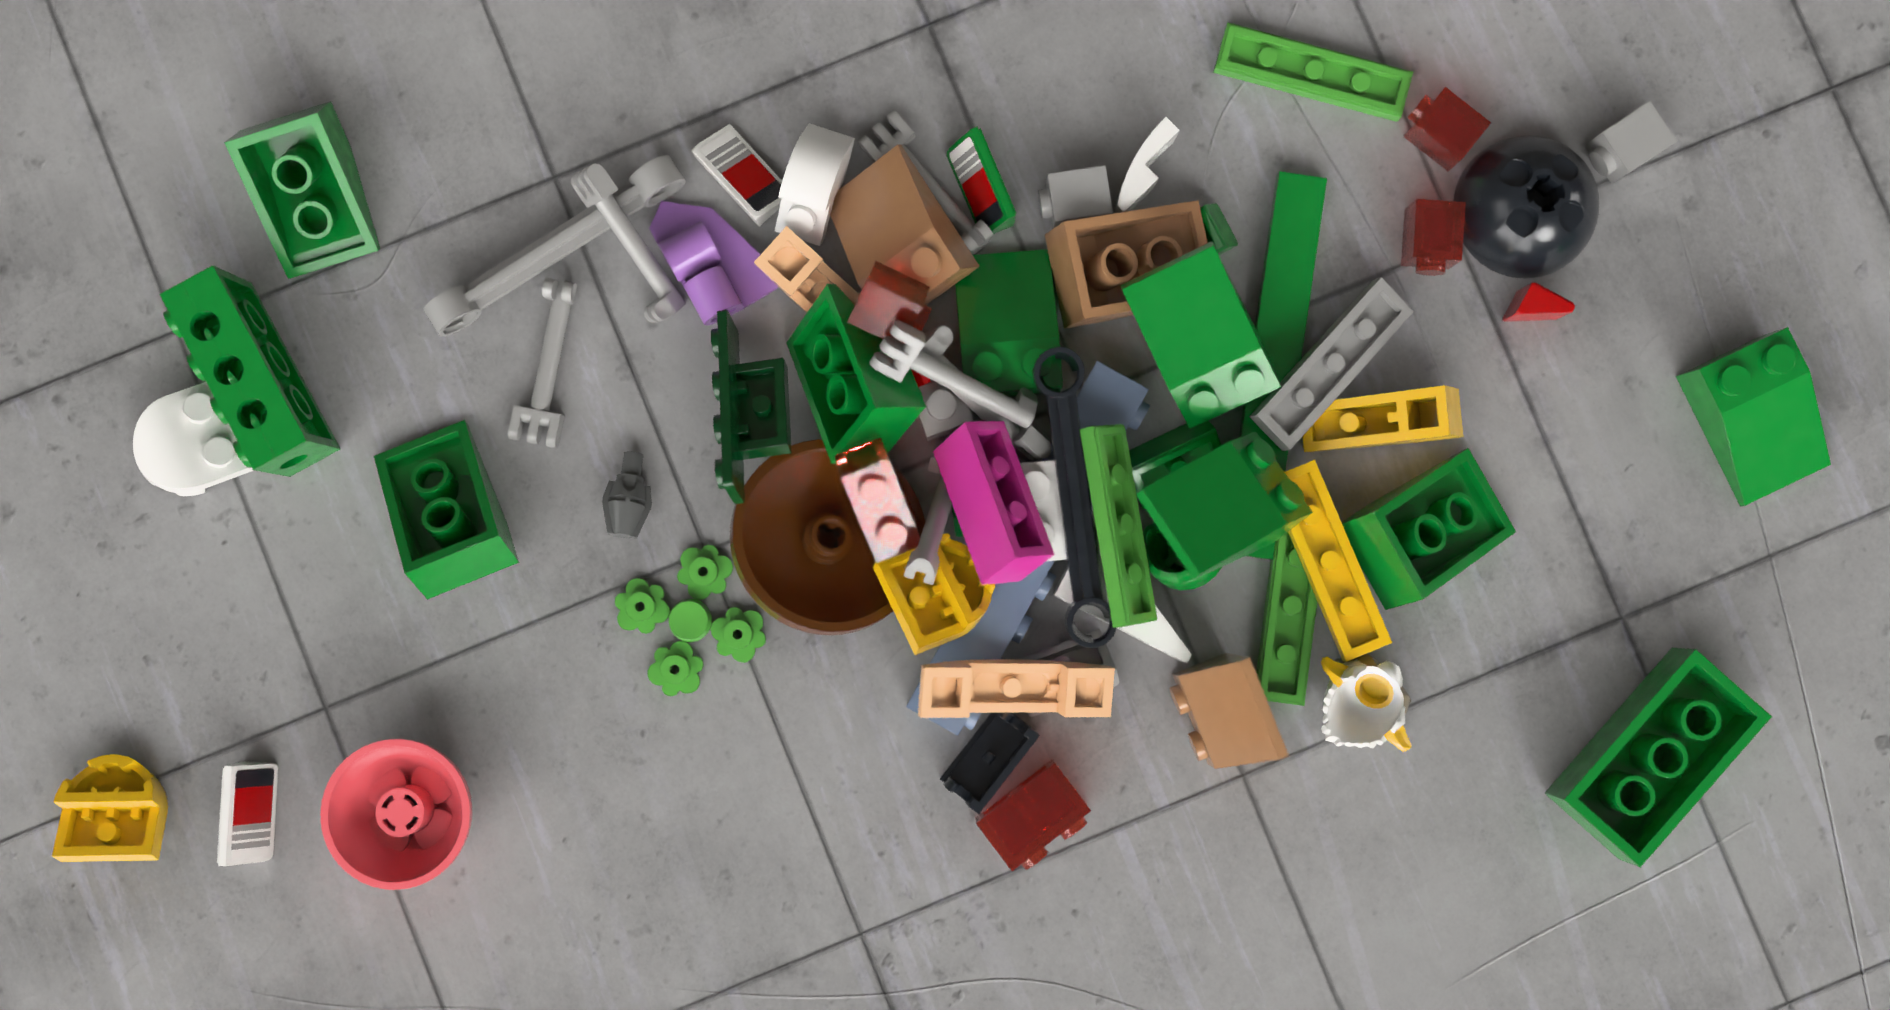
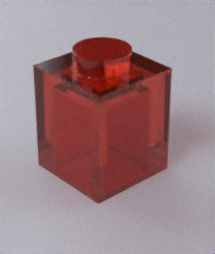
(1445, 128)
(1433, 235)
(888, 298)

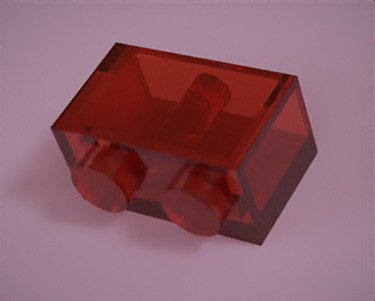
(878, 500)
(1033, 816)

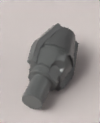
(627, 499)

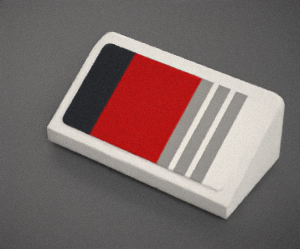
(741, 173)
(247, 813)

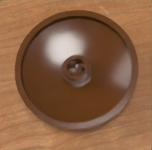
(804, 545)

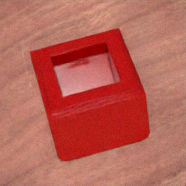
(1537, 303)

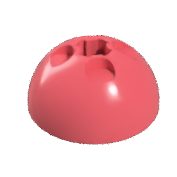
(370, 817)

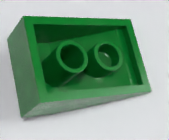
(305, 189)
(1009, 321)
(1201, 335)
(843, 390)
(1759, 415)
(1225, 504)
(444, 511)
(1427, 530)

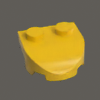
(938, 611)
(110, 813)

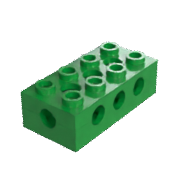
(248, 372)

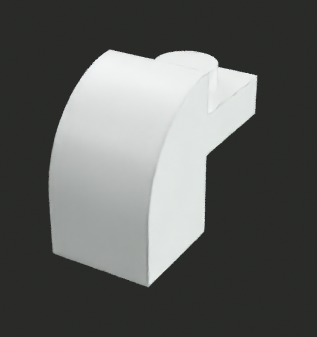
(812, 181)

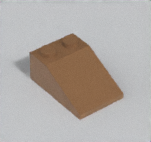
(896, 220)
(1103, 252)
(1227, 712)

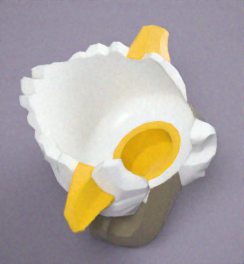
(1364, 703)

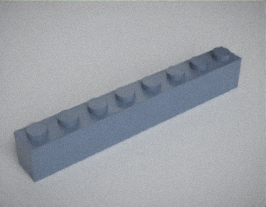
(1103, 400)

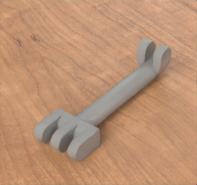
(596, 188)
(973, 235)
(910, 356)
(538, 415)
(1026, 441)
(925, 556)

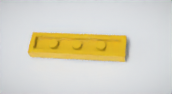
(1335, 570)

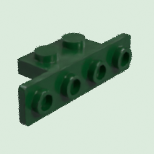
(752, 408)

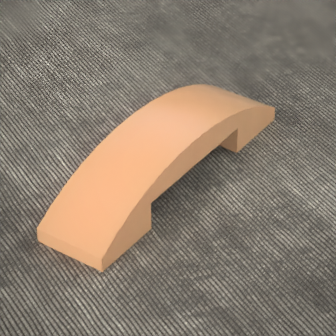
(799, 270)
(1015, 685)

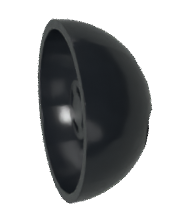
(1505, 212)

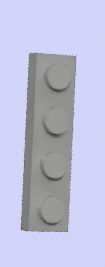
(1331, 364)

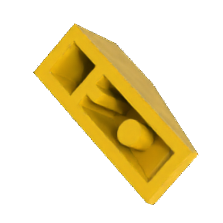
(1387, 420)

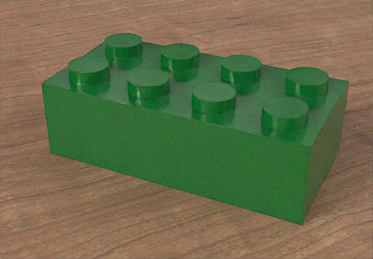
(1658, 755)

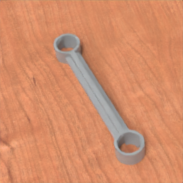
(464, 303)

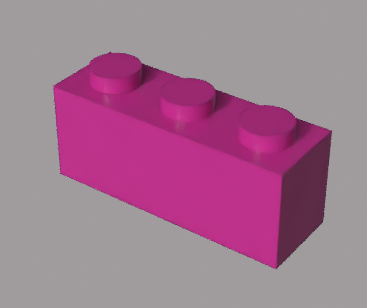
(993, 502)

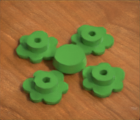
(690, 620)

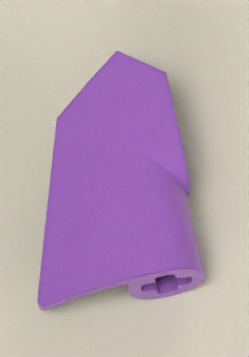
(709, 259)

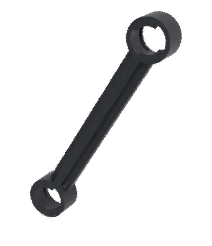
(1074, 496)

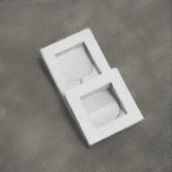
(1139, 178)

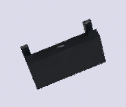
(989, 758)

